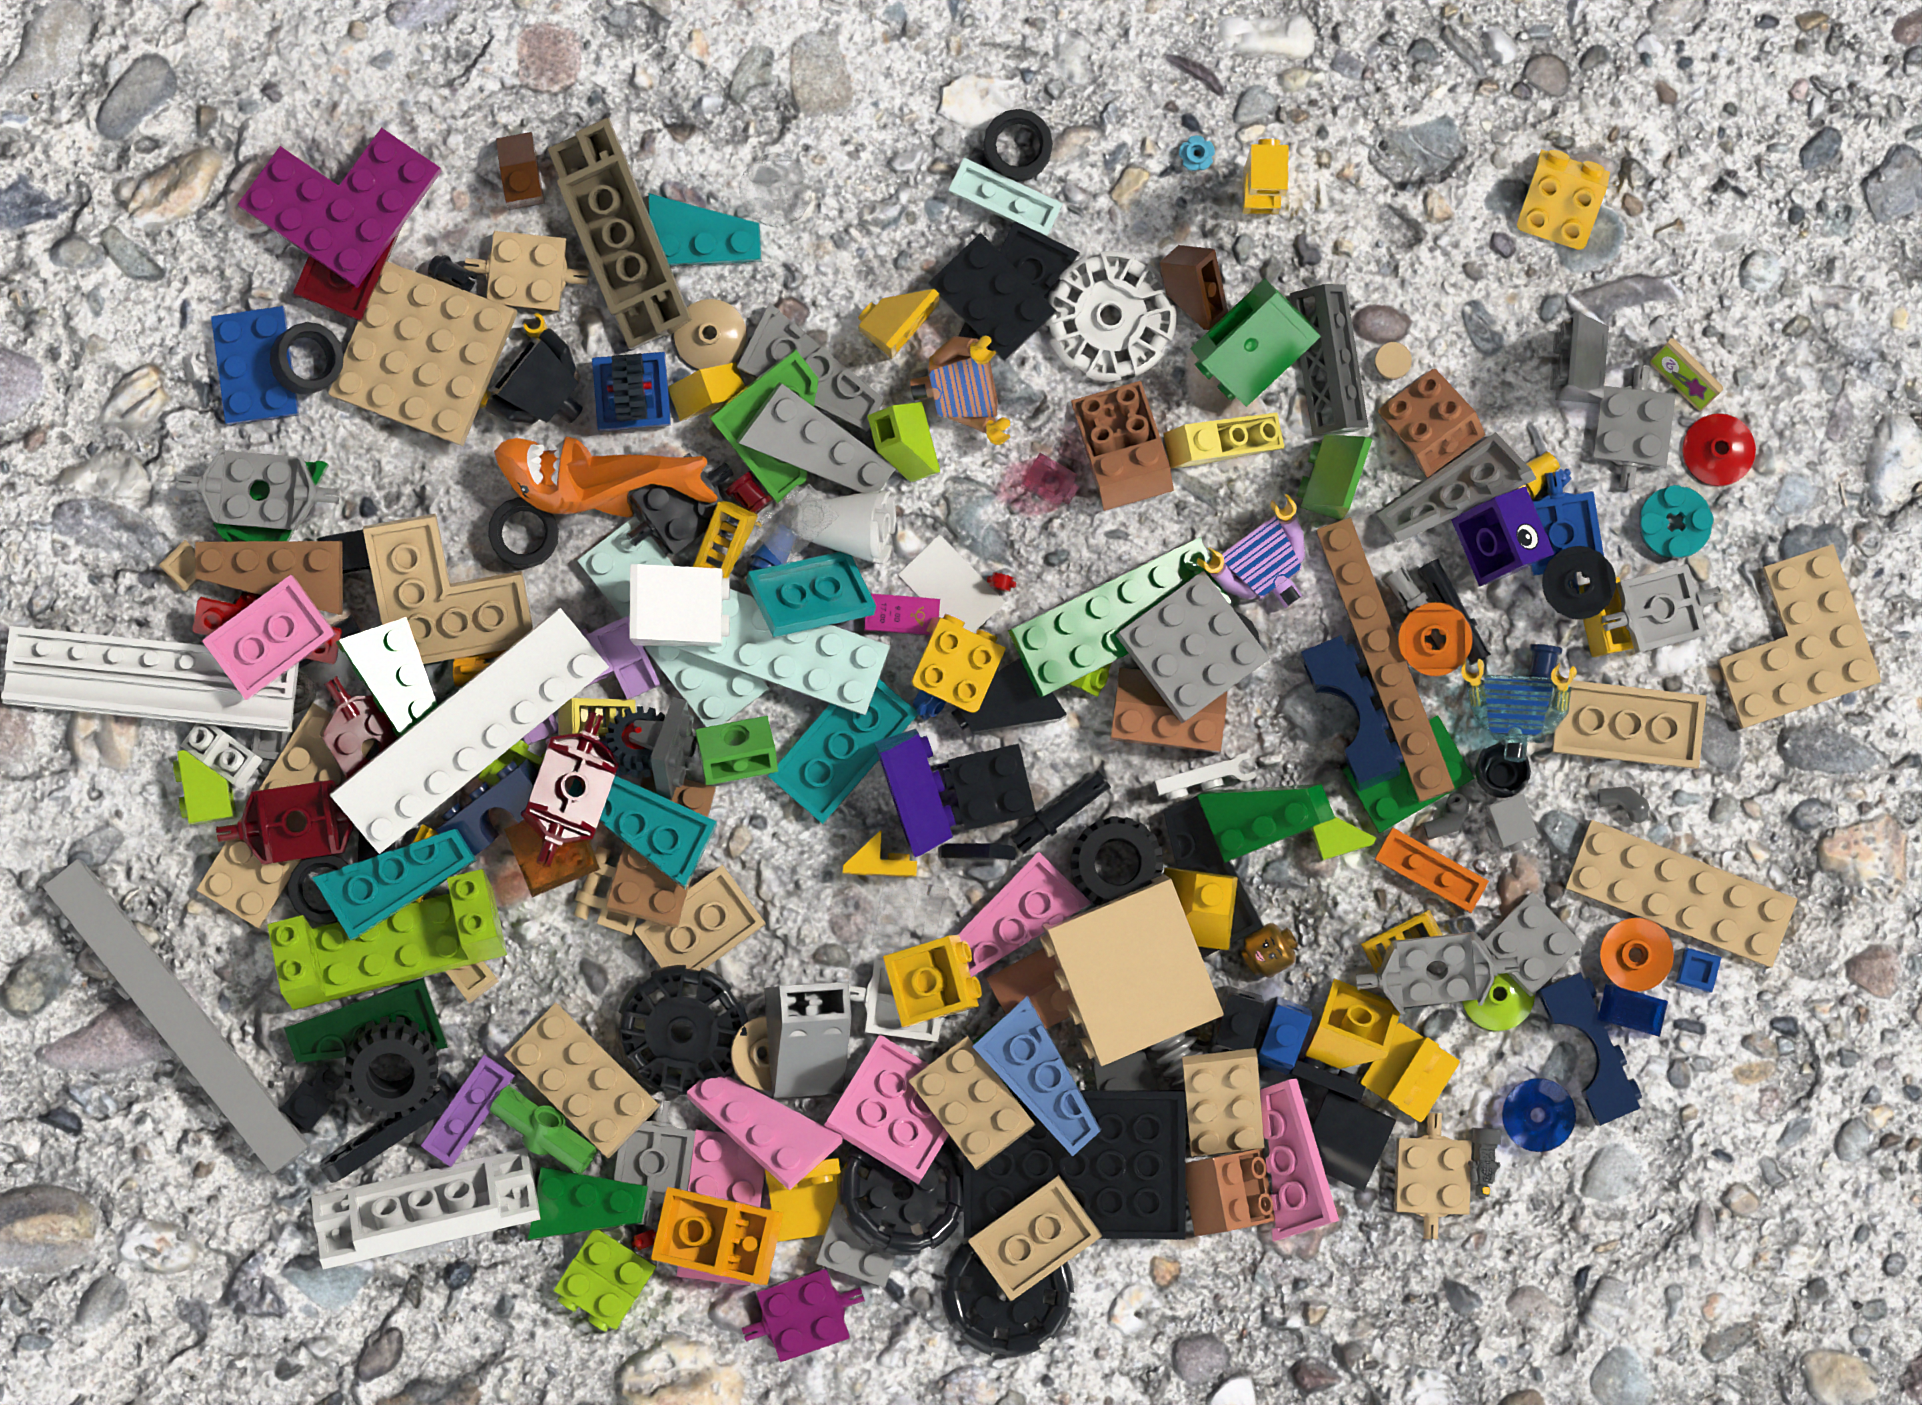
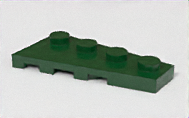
(330, 1032)

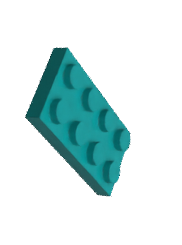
(840, 751)

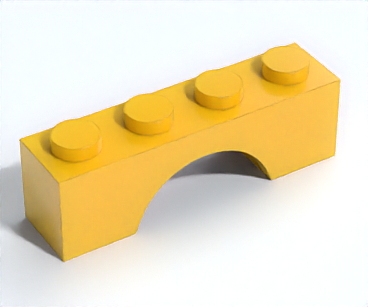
(1265, 177)

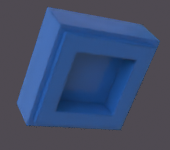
(1698, 970)

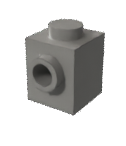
(1511, 823)

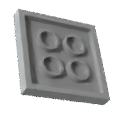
(1192, 647)

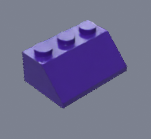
(915, 790)

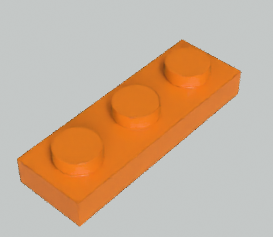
(1431, 870)

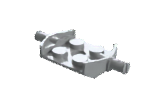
(228, 486)
(1466, 977)

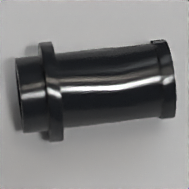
(446, 271)

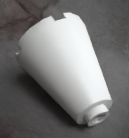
(862, 525)

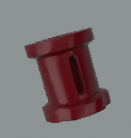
(749, 494)

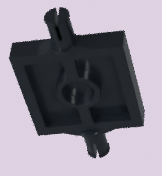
(673, 515)

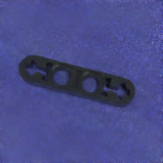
(382, 1137)

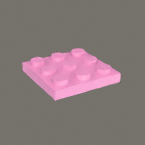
(887, 1114)

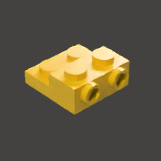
(932, 980)

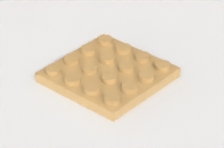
(423, 353)

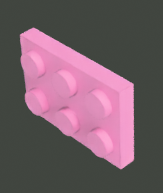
(269, 637)

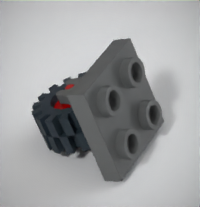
(655, 743)

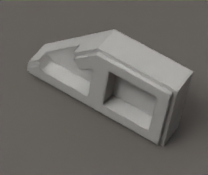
(269, 746)

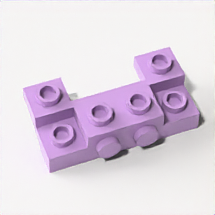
(624, 660)

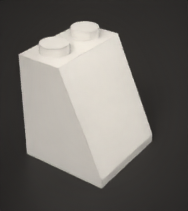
(678, 606)

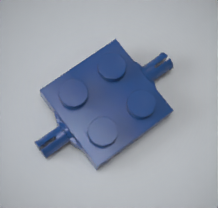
(1567, 522)

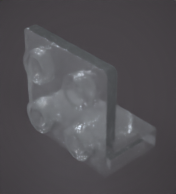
(795, 524)

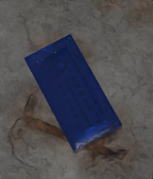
(1632, 1010)

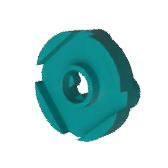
(1675, 501)

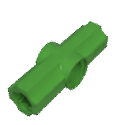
(543, 1130)

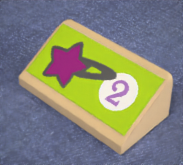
(1686, 374)

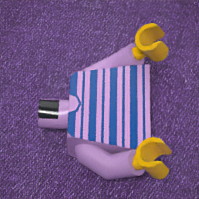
(1263, 559)

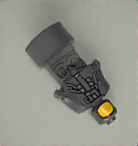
(1484, 1164)

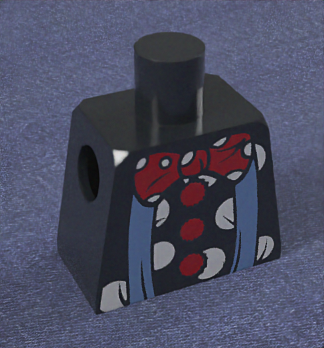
(1239, 1023)

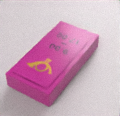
(902, 614)

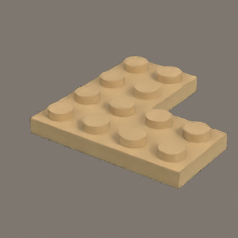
(442, 615)
(1822, 648)

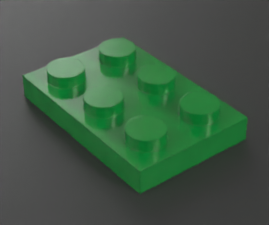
(1396, 798)

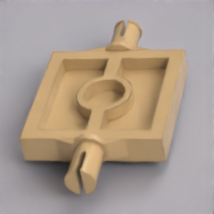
(527, 270)
(1432, 1176)

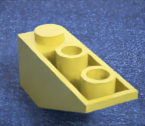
(1222, 440)

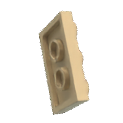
(711, 924)
(1223, 1102)
(971, 1103)
(1035, 1238)

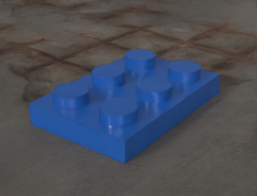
(244, 366)

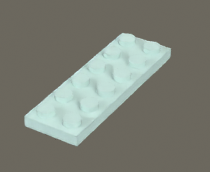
(815, 662)
(710, 688)

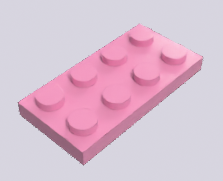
(726, 1172)

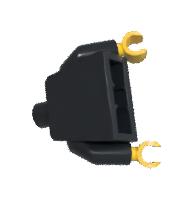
(536, 381)

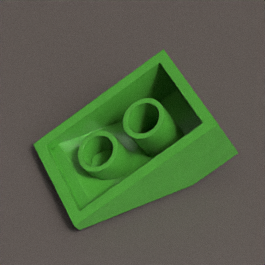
(1335, 474)

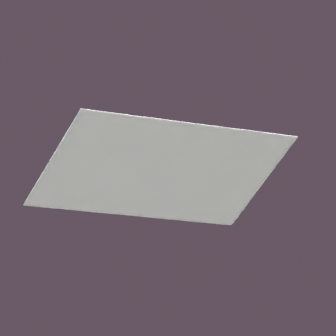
(946, 576)

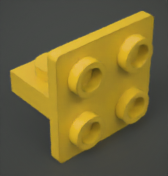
(1411, 1073)

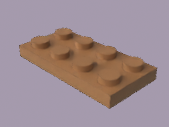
(640, 886)

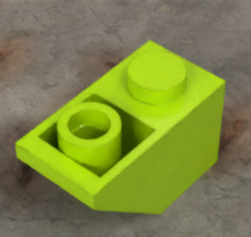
(905, 440)
(206, 793)

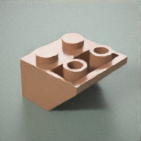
(1228, 1192)

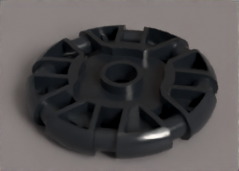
(677, 1008)
(901, 1213)
(1003, 1313)

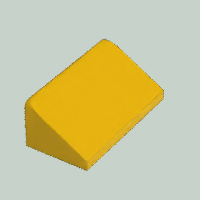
(1602, 641)

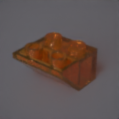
(568, 864)

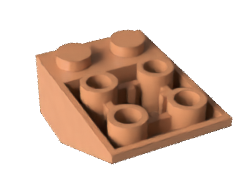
(1123, 445)

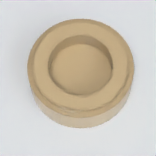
(1393, 361)

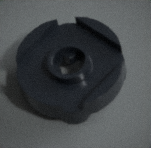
(1562, 569)

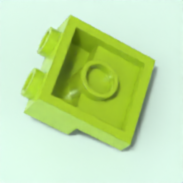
(604, 1280)

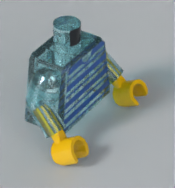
(1518, 706)

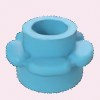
(1201, 162)

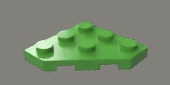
(734, 416)

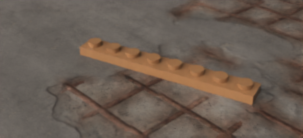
(1385, 660)

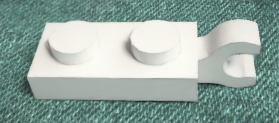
(1208, 777)

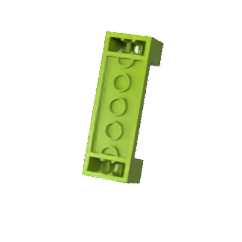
(410, 944)

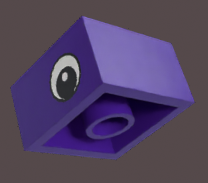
(1502, 536)

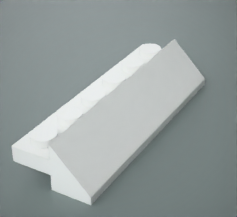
(425, 1208)

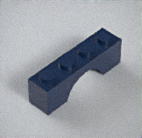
(1334, 672)
(1609, 1091)

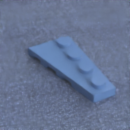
(1034, 1070)

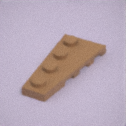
(264, 564)

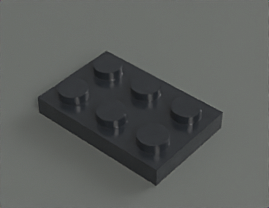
(992, 297)

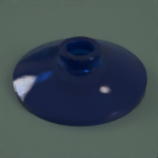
(1558, 1115)

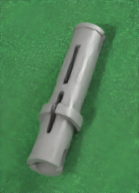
(1412, 598)

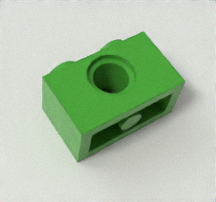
(736, 750)

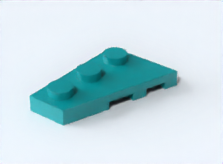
(702, 235)

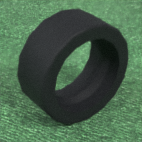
(1022, 117)
(327, 341)
(531, 559)
(296, 891)

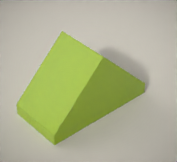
(1339, 838)

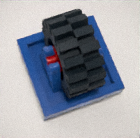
(631, 391)

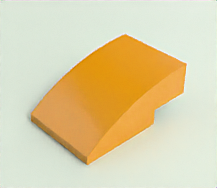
(717, 1236)

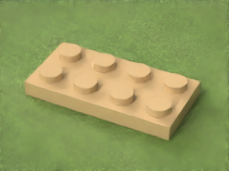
(1632, 725)
(582, 1080)

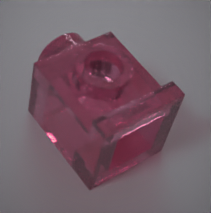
(1046, 468)

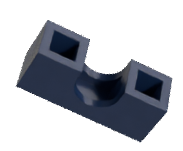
(507, 793)

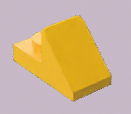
(868, 861)

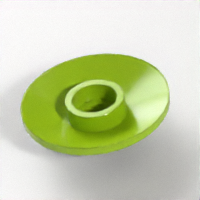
(1501, 1014)

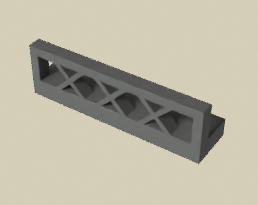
(1336, 357)

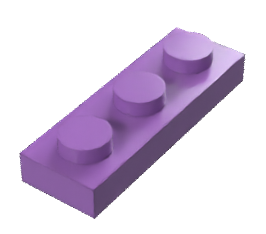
(467, 1111)

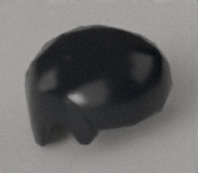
(1499, 776)

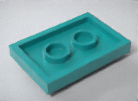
(810, 593)

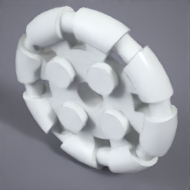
(1111, 338)

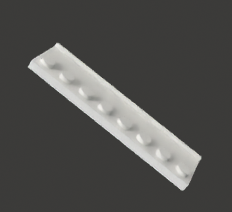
(137, 680)
(469, 730)

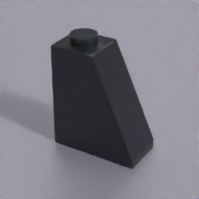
(1010, 704)

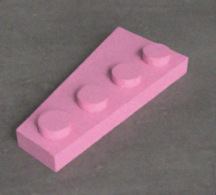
(1019, 910)
(768, 1131)
(1297, 1174)

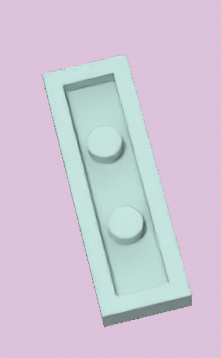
(1005, 197)

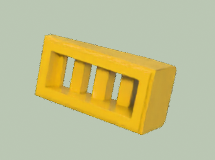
(735, 546)
(1411, 924)

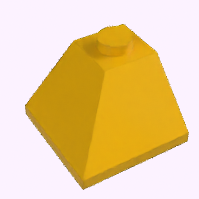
(897, 319)
(1207, 904)
(1353, 1027)

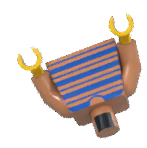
(964, 386)

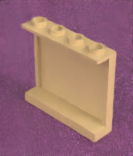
(1132, 972)

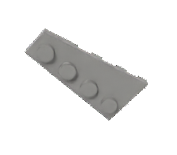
(838, 389)
(808, 439)
(1465, 483)

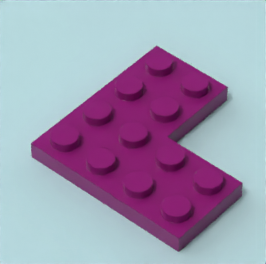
(345, 223)

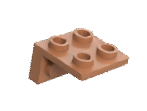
(1432, 421)

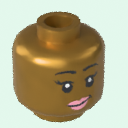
(1269, 950)

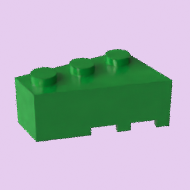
(1260, 817)

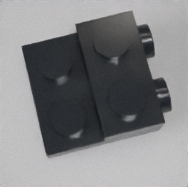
(989, 788)

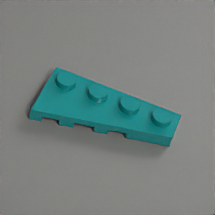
(656, 828)
(385, 884)

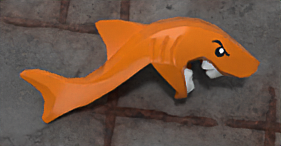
(576, 481)

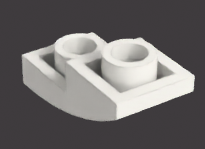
(222, 753)

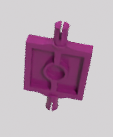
(803, 1314)

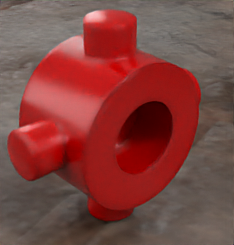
(1001, 582)
(644, 1240)

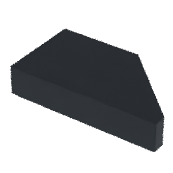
(978, 851)

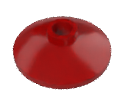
(1705, 462)

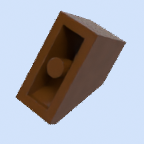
(520, 171)
(1195, 283)

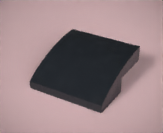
(1350, 1138)

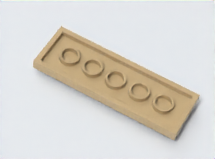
(236, 875)
(1681, 893)

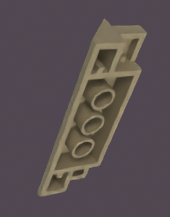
(618, 235)

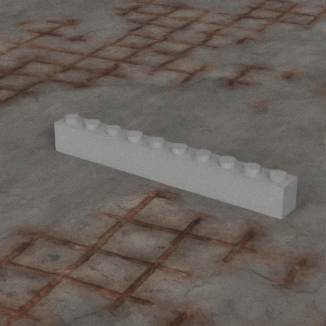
(176, 1016)

